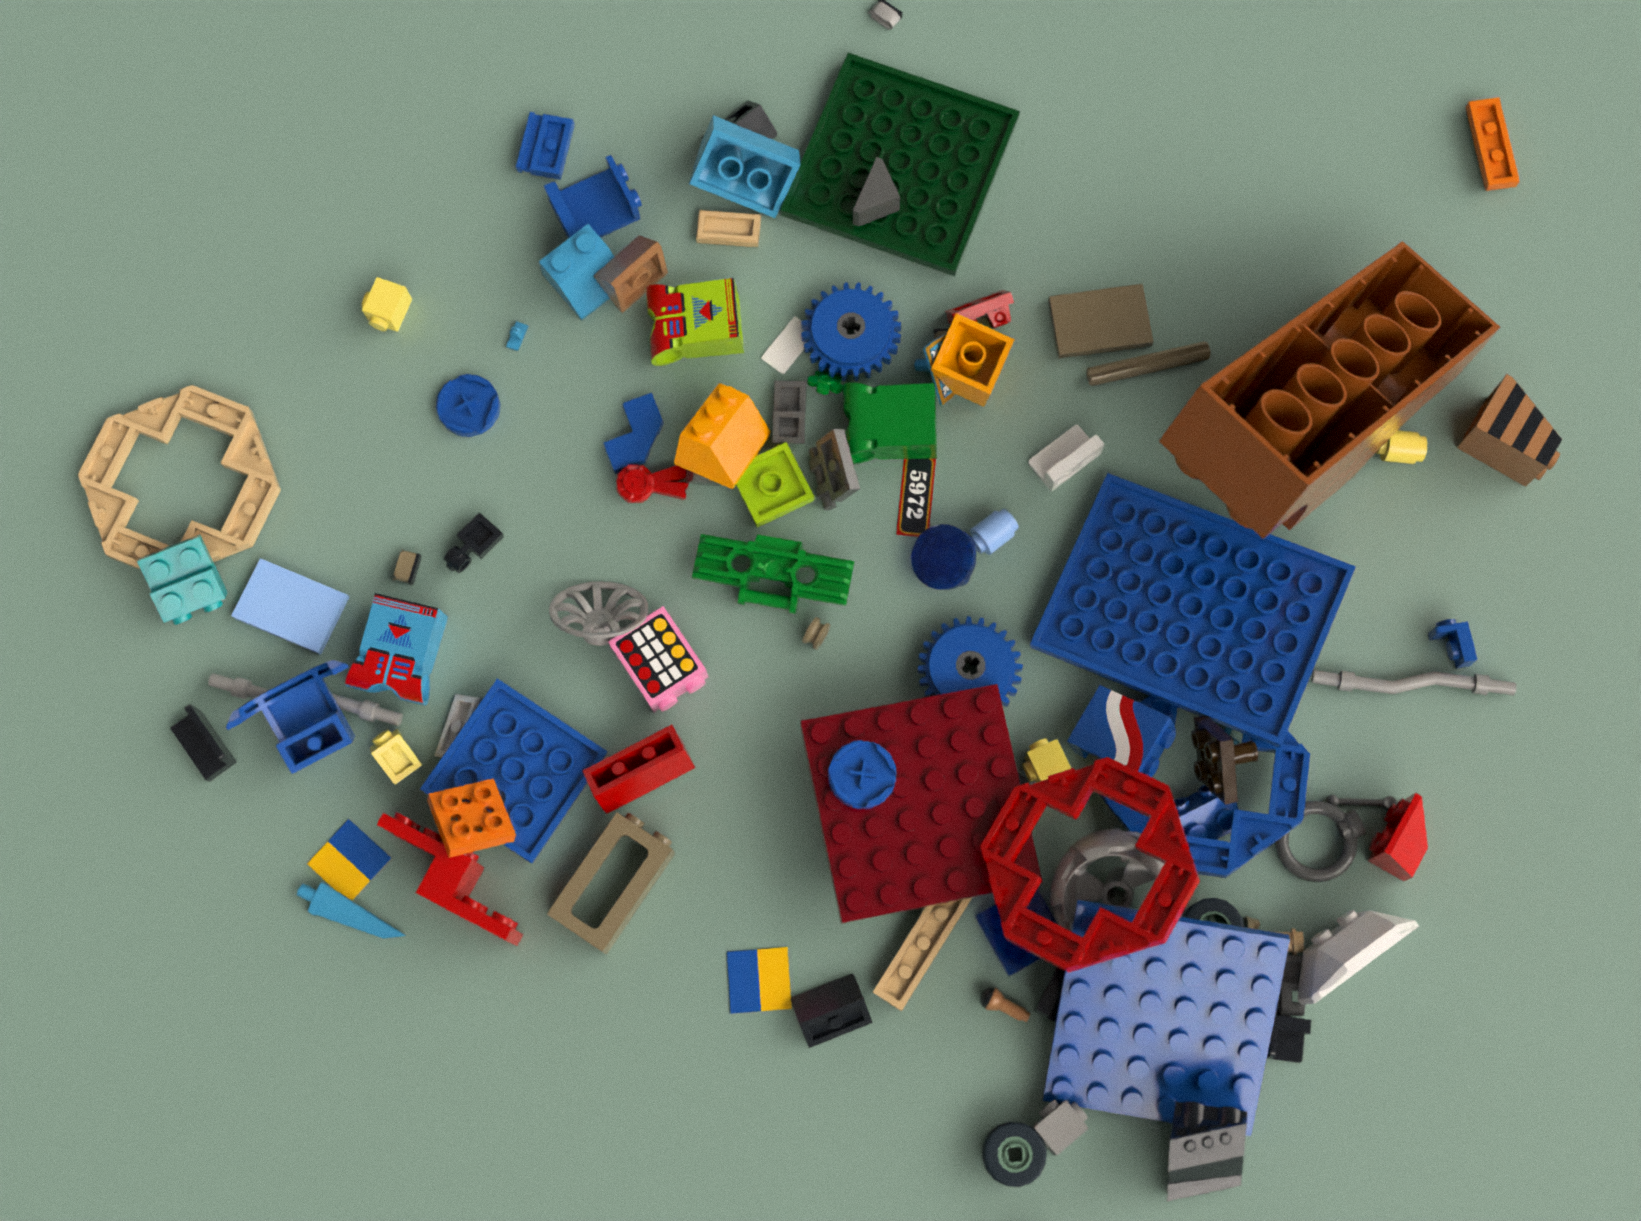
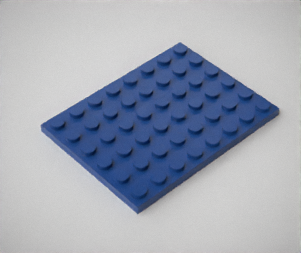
(1193, 609)

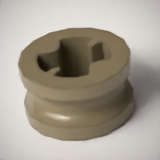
(816, 633)

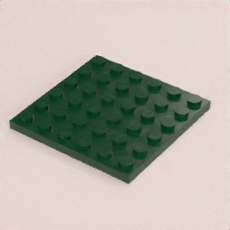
(935, 146)

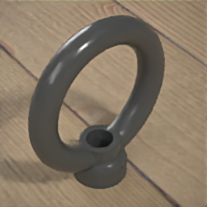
(1350, 829)

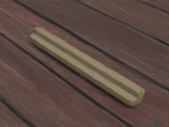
(1148, 363)

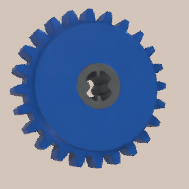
(856, 353)
(971, 645)

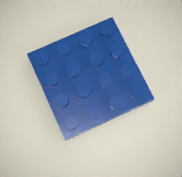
(530, 757)

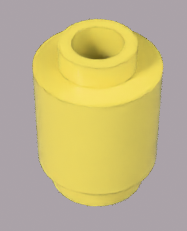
(1404, 448)

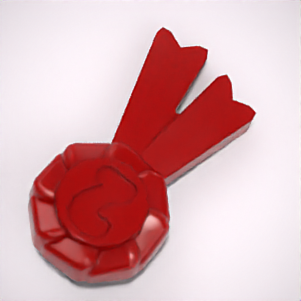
(637, 483)

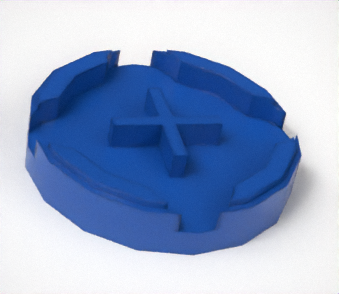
(468, 405)
(862, 774)

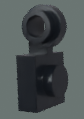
(478, 537)

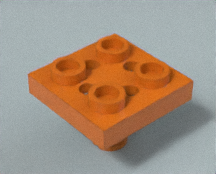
(472, 817)

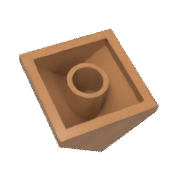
(632, 271)

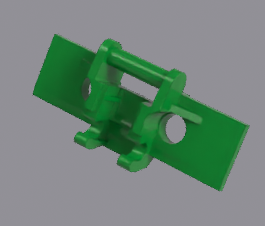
(777, 561)

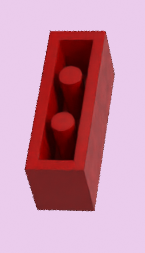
(638, 769)

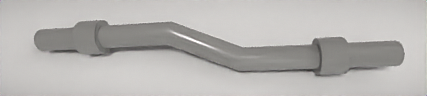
(1478, 683)
(367, 710)

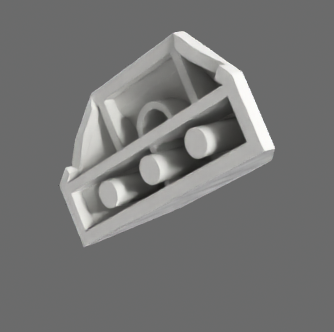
(1346, 950)

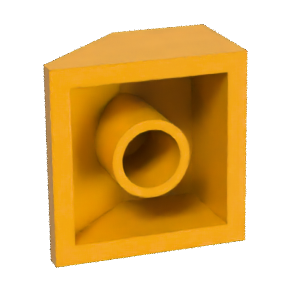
(971, 359)

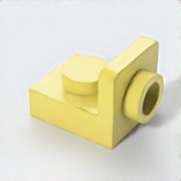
(394, 755)

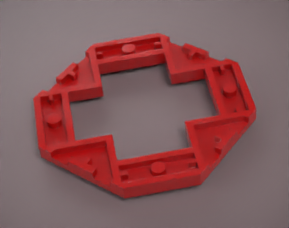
(1108, 933)

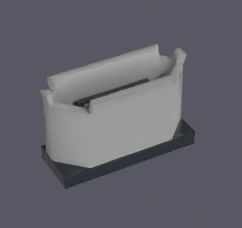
(885, 14)

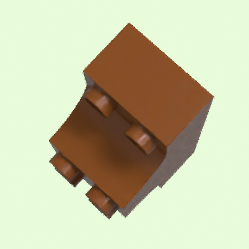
(1326, 390)

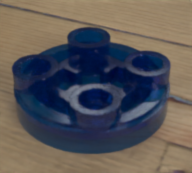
(944, 557)

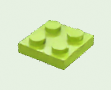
(774, 485)

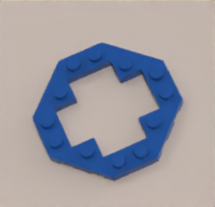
(1249, 830)

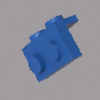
(1205, 814)

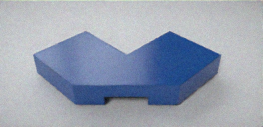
(636, 445)

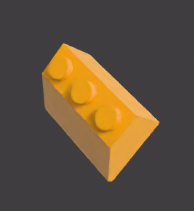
(722, 437)

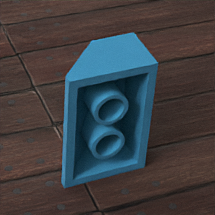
(744, 167)

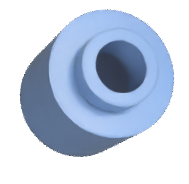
(994, 531)

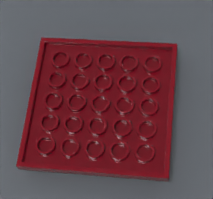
(947, 793)

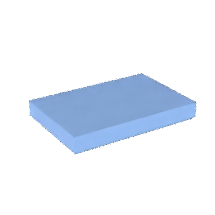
(290, 606)

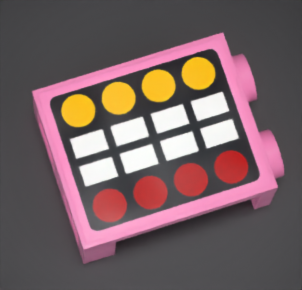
(659, 660)

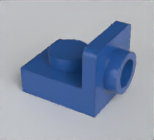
(1460, 643)

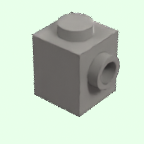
(1060, 1125)

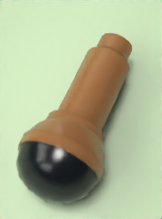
(993, 999)

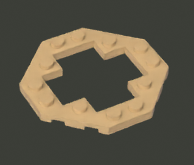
(158, 420)

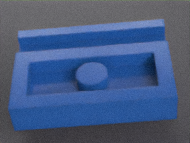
(545, 145)

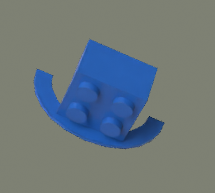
(302, 716)

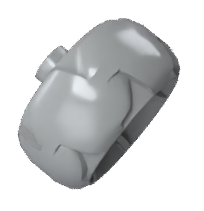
(1074, 883)

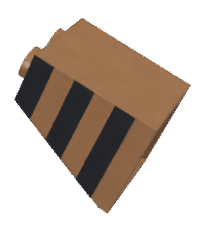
(1512, 435)

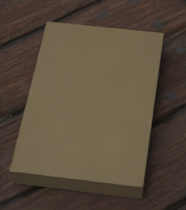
(1100, 321)

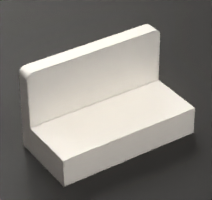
(1065, 456)

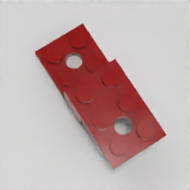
(450, 879)

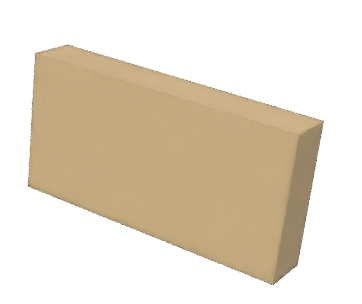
(728, 228)

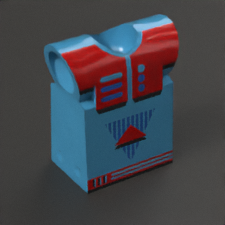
(398, 649)

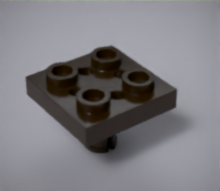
(1218, 758)

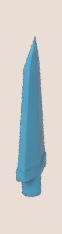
(338, 908)

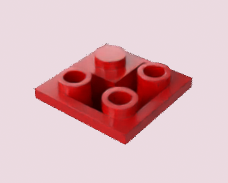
(1403, 840)

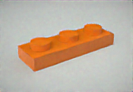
(1492, 144)

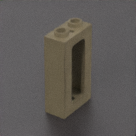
(633, 895)

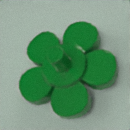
(824, 383)

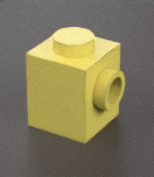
(386, 305)
(1044, 760)

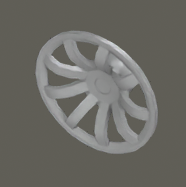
(599, 622)

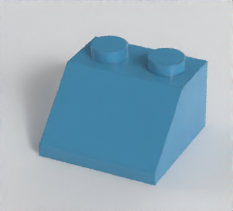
(572, 270)

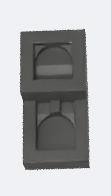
(789, 412)

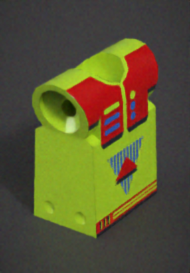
(694, 320)

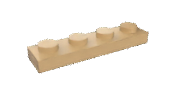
(918, 952)

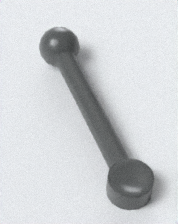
(1386, 802)

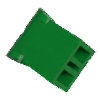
(890, 421)

